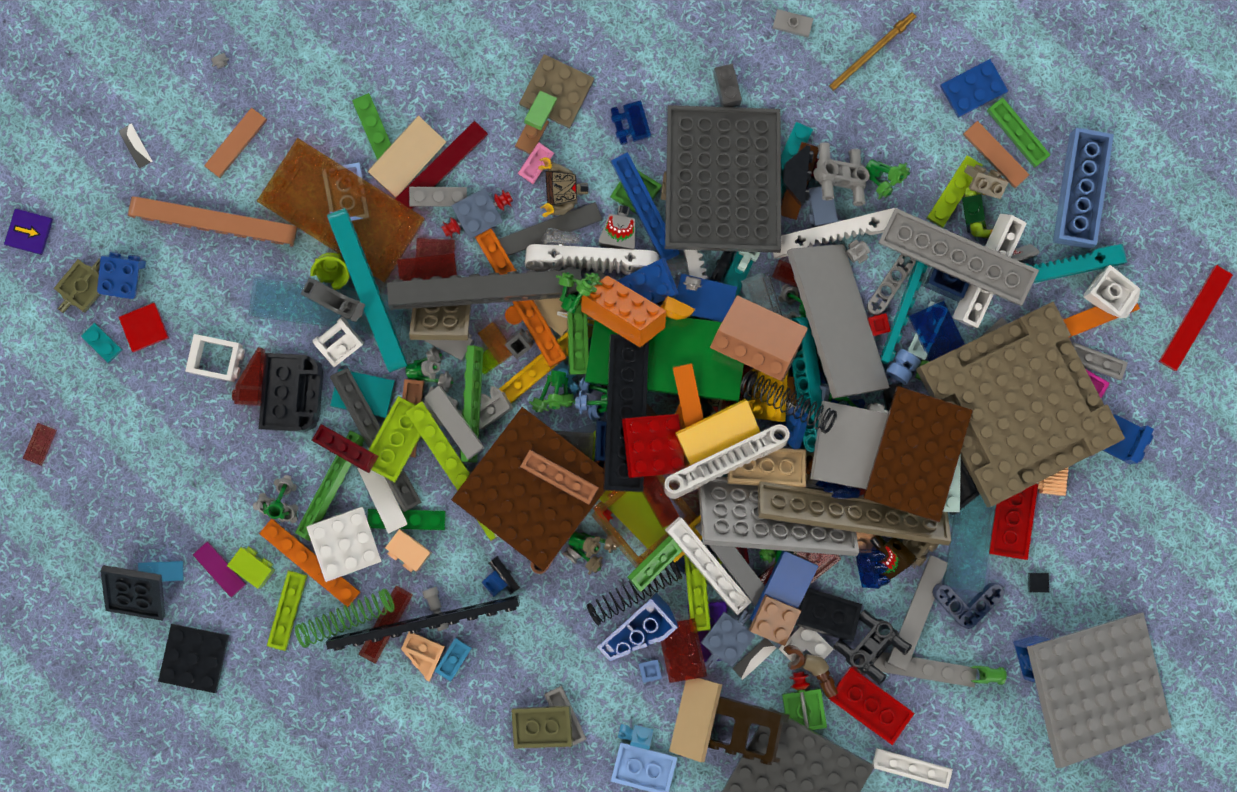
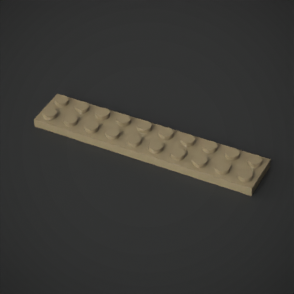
(850, 514)

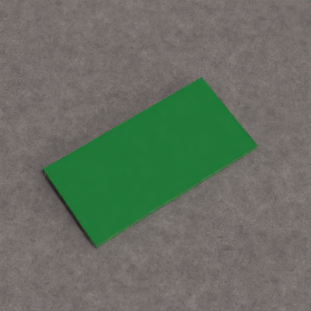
(676, 345)

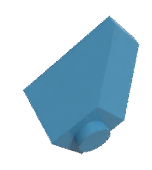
(169, 570)

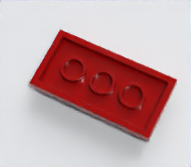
(1014, 525)
(871, 706)

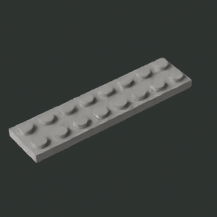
(958, 257)

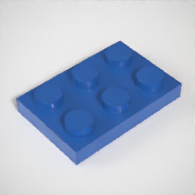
(974, 88)
(652, 282)

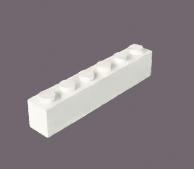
(1004, 241)

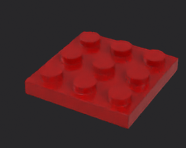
(653, 445)

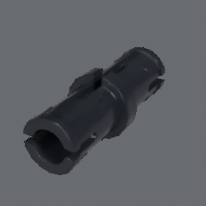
(723, 265)
(497, 565)

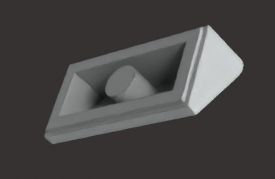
(1025, 252)

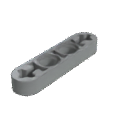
(891, 283)

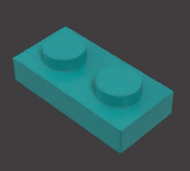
(101, 343)

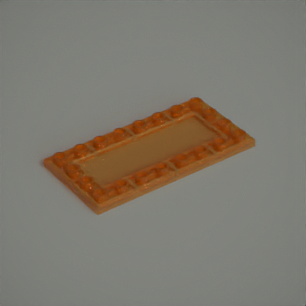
(313, 185)

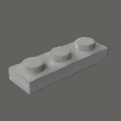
(436, 196)

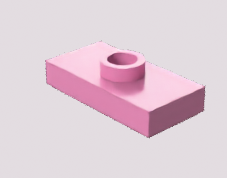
(530, 168)

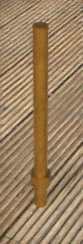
(898, 28)

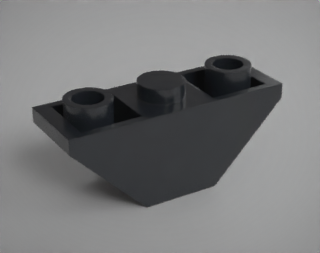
(797, 175)

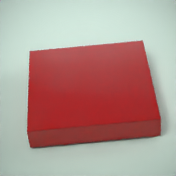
(143, 327)

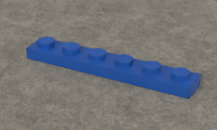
(643, 204)

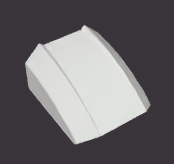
(1113, 292)

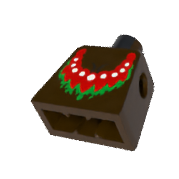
(897, 555)

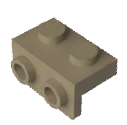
(986, 182)

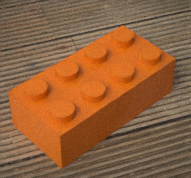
(624, 311)

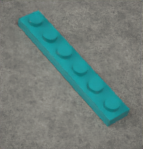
(901, 317)

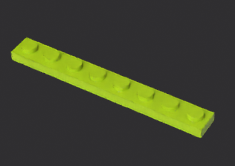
(441, 449)

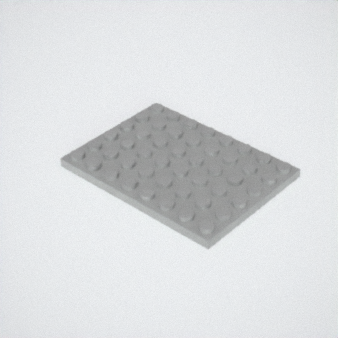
(1099, 689)

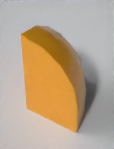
(676, 309)

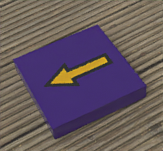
(28, 231)

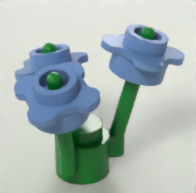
(595, 409)

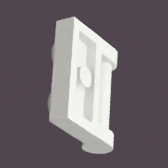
(342, 347)

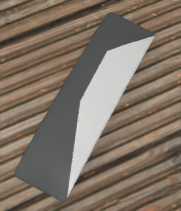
(135, 146)
(754, 658)

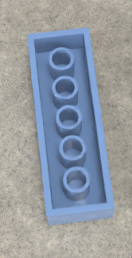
(1083, 188)

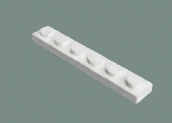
(708, 565)

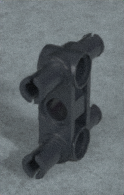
(872, 647)

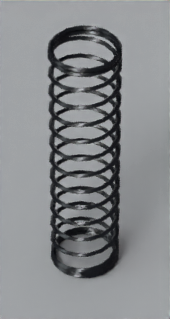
(823, 423)
(598, 620)

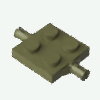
(79, 286)

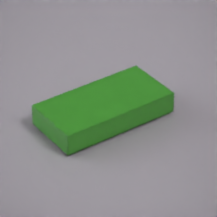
(540, 110)

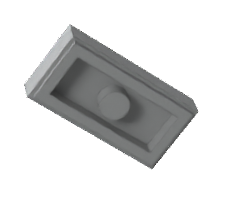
(792, 23)

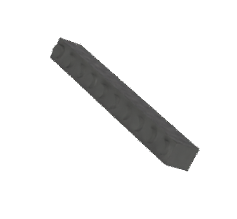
(478, 289)

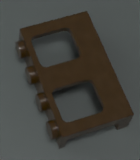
(744, 716)

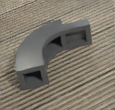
(332, 300)

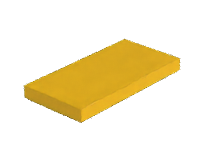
(718, 432)

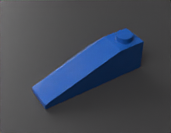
(647, 625)

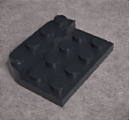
(290, 392)

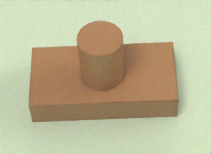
(530, 137)

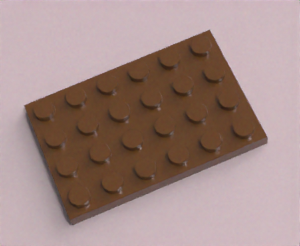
(918, 454)

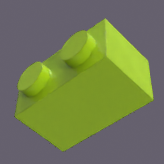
(251, 567)

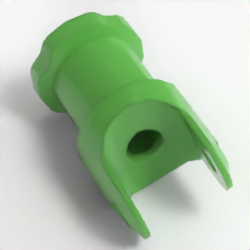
(990, 675)

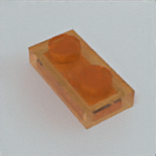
(495, 342)

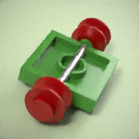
(805, 705)

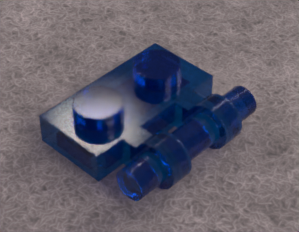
(636, 121)

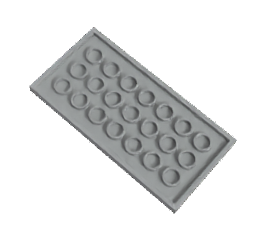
(732, 520)

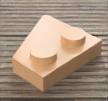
(423, 653)

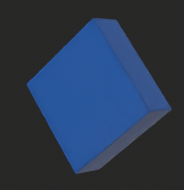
(494, 583)

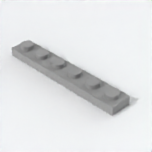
(929, 670)

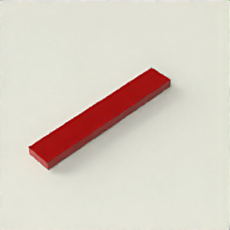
(1195, 318)

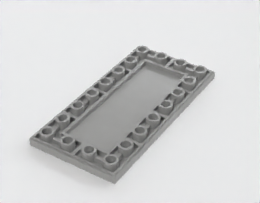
(837, 320)
(850, 447)

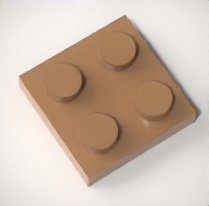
(774, 620)

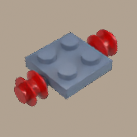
(477, 213)

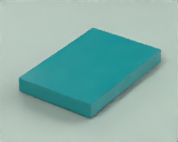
(375, 390)

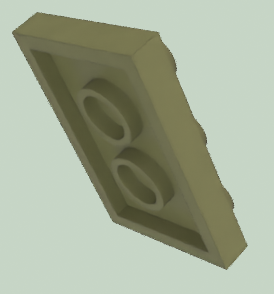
(542, 727)

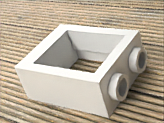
(196, 354)

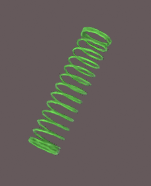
(307, 638)

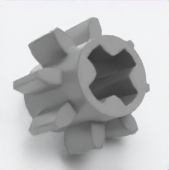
(858, 251)

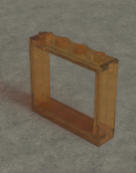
(617, 538)

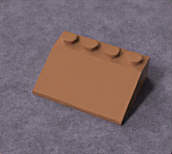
(759, 338)

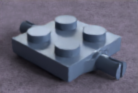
(728, 639)

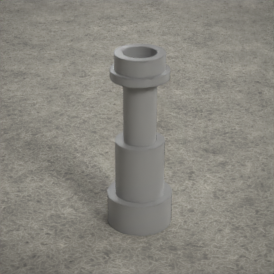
(434, 604)

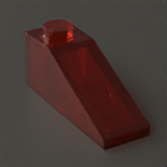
(249, 386)

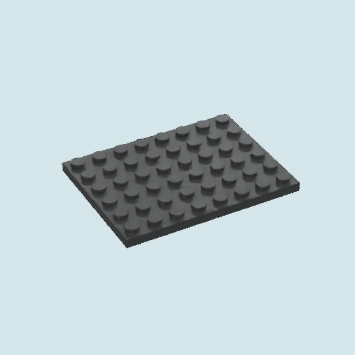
(723, 179)

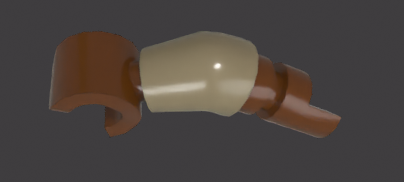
(816, 666)

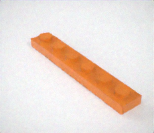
(307, 561)

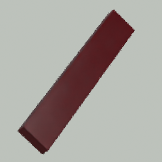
(446, 161)

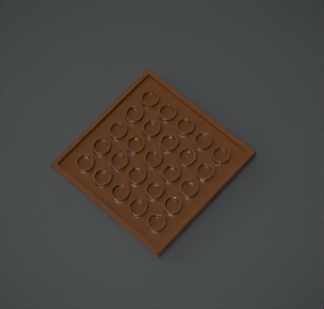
(520, 505)

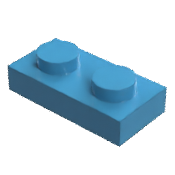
(453, 659)

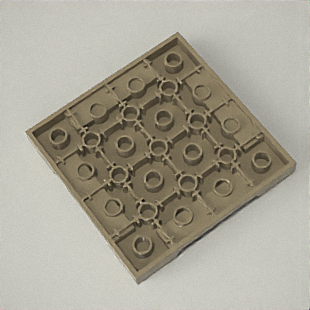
(1027, 401)

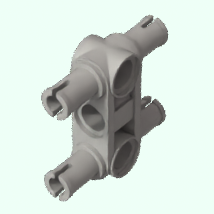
(841, 174)

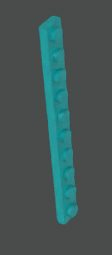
(799, 134)

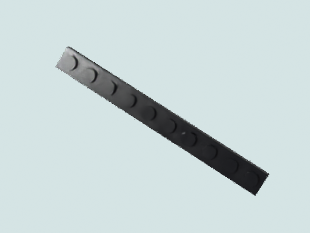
(432, 621)

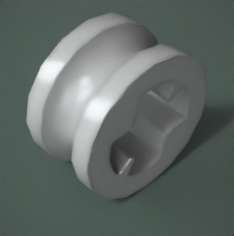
(571, 555)

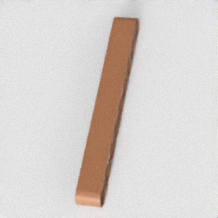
(212, 220)

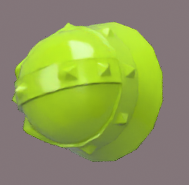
(330, 269)

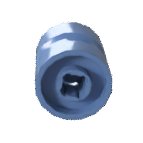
(898, 371)

